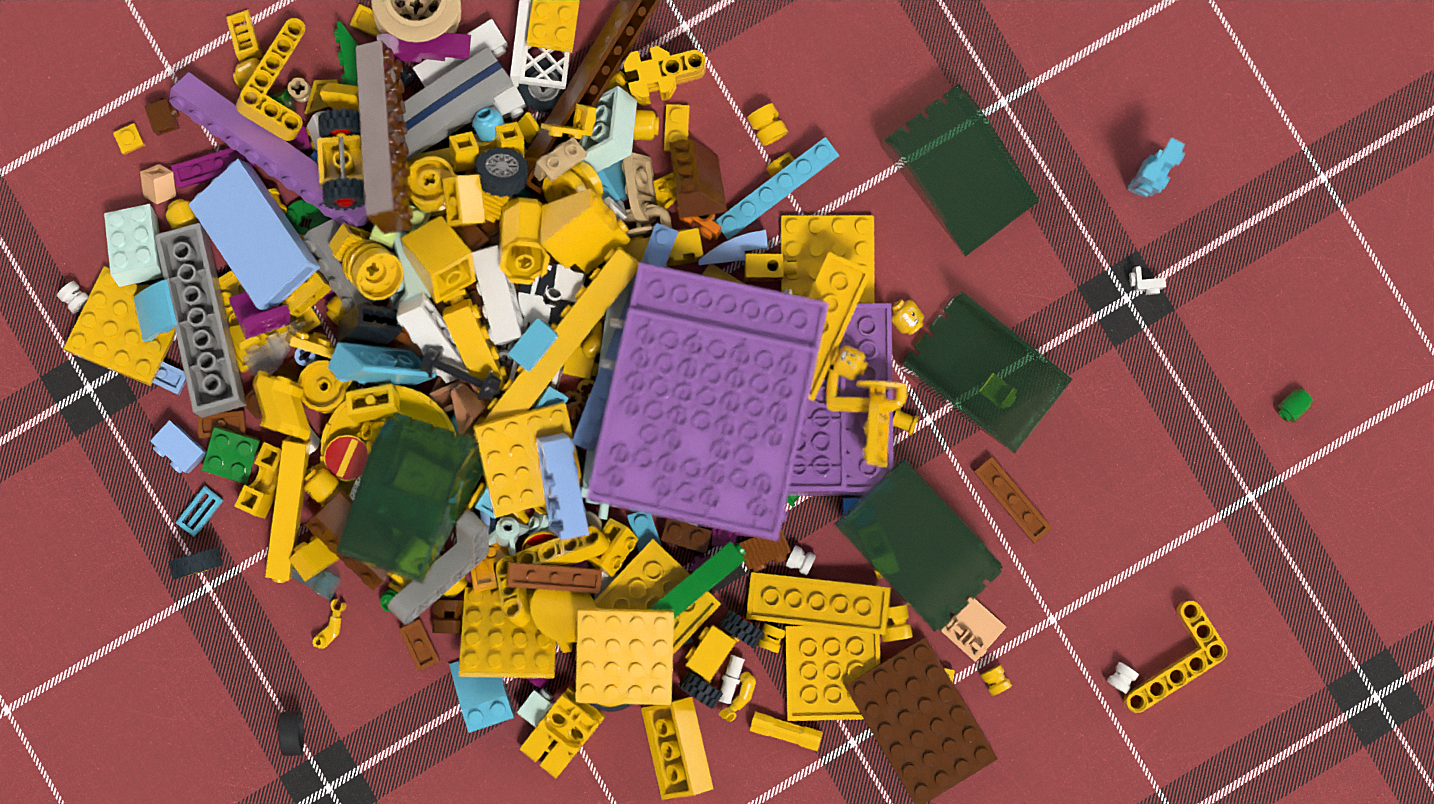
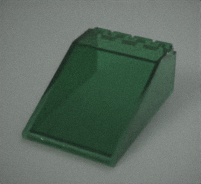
(960, 170)
(985, 372)
(410, 496)
(919, 546)

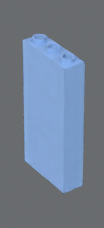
(254, 235)

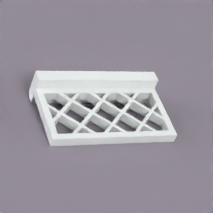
(520, 55)

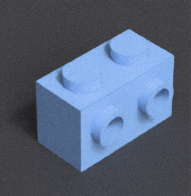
(178, 447)

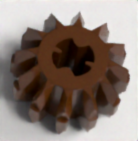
(575, 405)

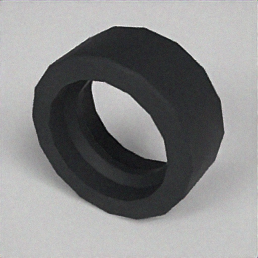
(291, 733)

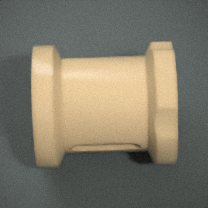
(295, 85)

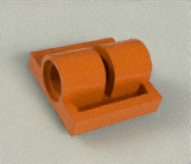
(707, 226)

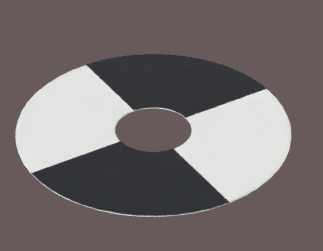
(558, 278)

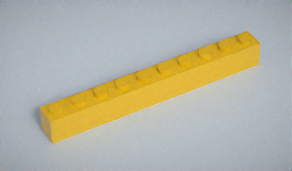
(571, 331)

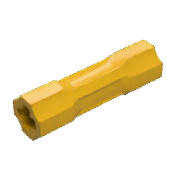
(773, 727)

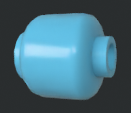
(485, 123)

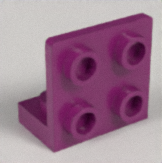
(256, 321)

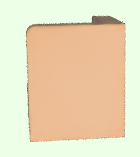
(158, 184)

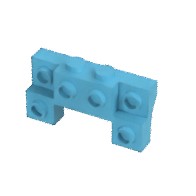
(1153, 172)

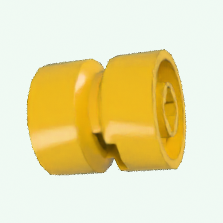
(767, 124)
(897, 626)

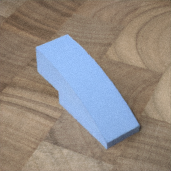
(735, 248)

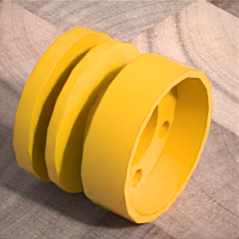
(372, 269)

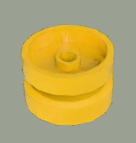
(573, 181)
(427, 184)
(315, 389)

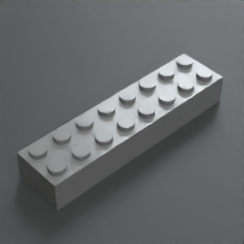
(201, 320)

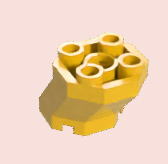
(519, 243)
(281, 405)

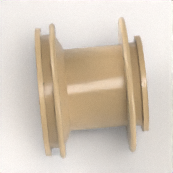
(390, 18)

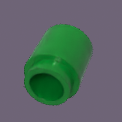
(1294, 405)

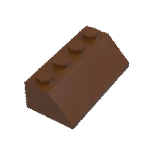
(697, 179)
(329, 526)

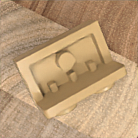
(560, 160)

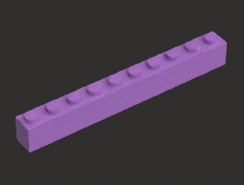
(257, 145)

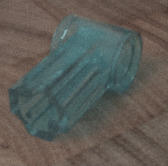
(323, 583)

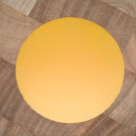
(557, 612)

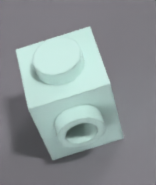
(537, 706)

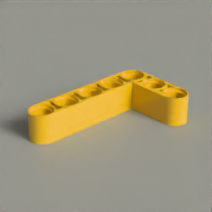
(267, 76)
(541, 554)
(1183, 664)

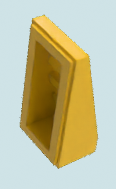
(249, 49)

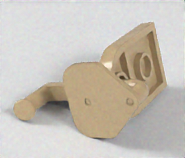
(640, 191)

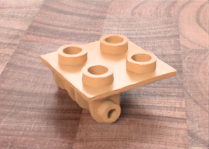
(974, 629)

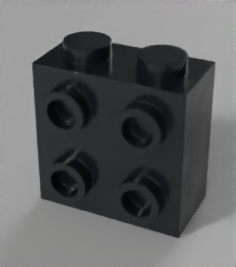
(369, 325)

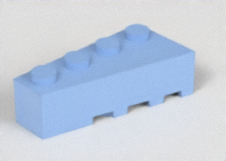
(561, 486)

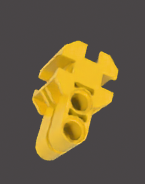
(654, 73)
(566, 723)

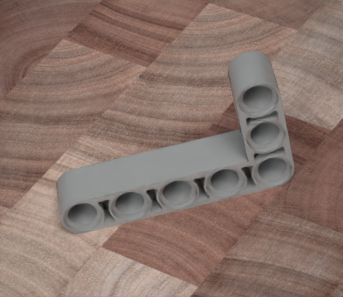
(468, 552)

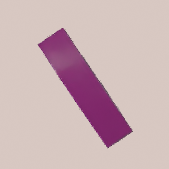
(446, 45)

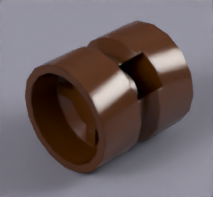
(448, 625)

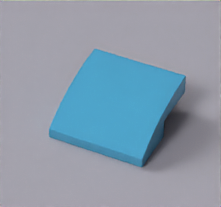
(155, 310)

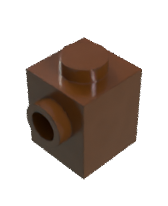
(162, 116)

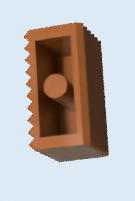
(762, 551)

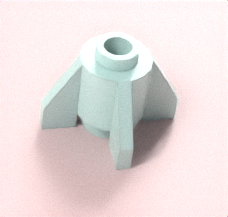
(507, 533)

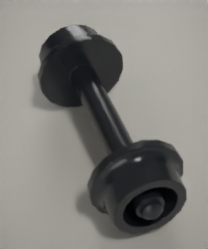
(432, 361)

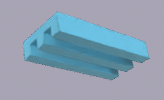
(218, 501)

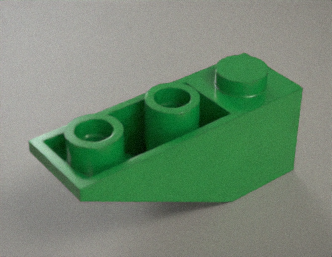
(347, 55)

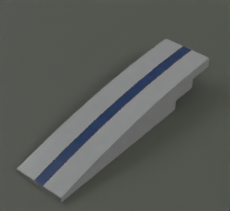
(453, 101)

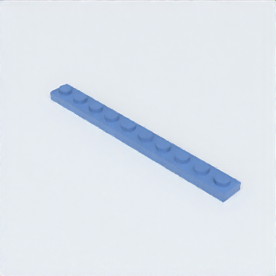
(595, 409)

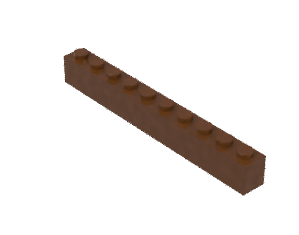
(591, 77)

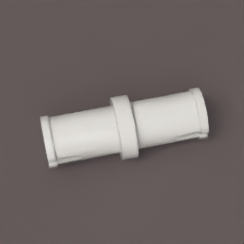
(731, 679)

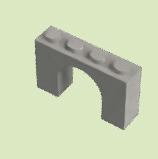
(317, 243)

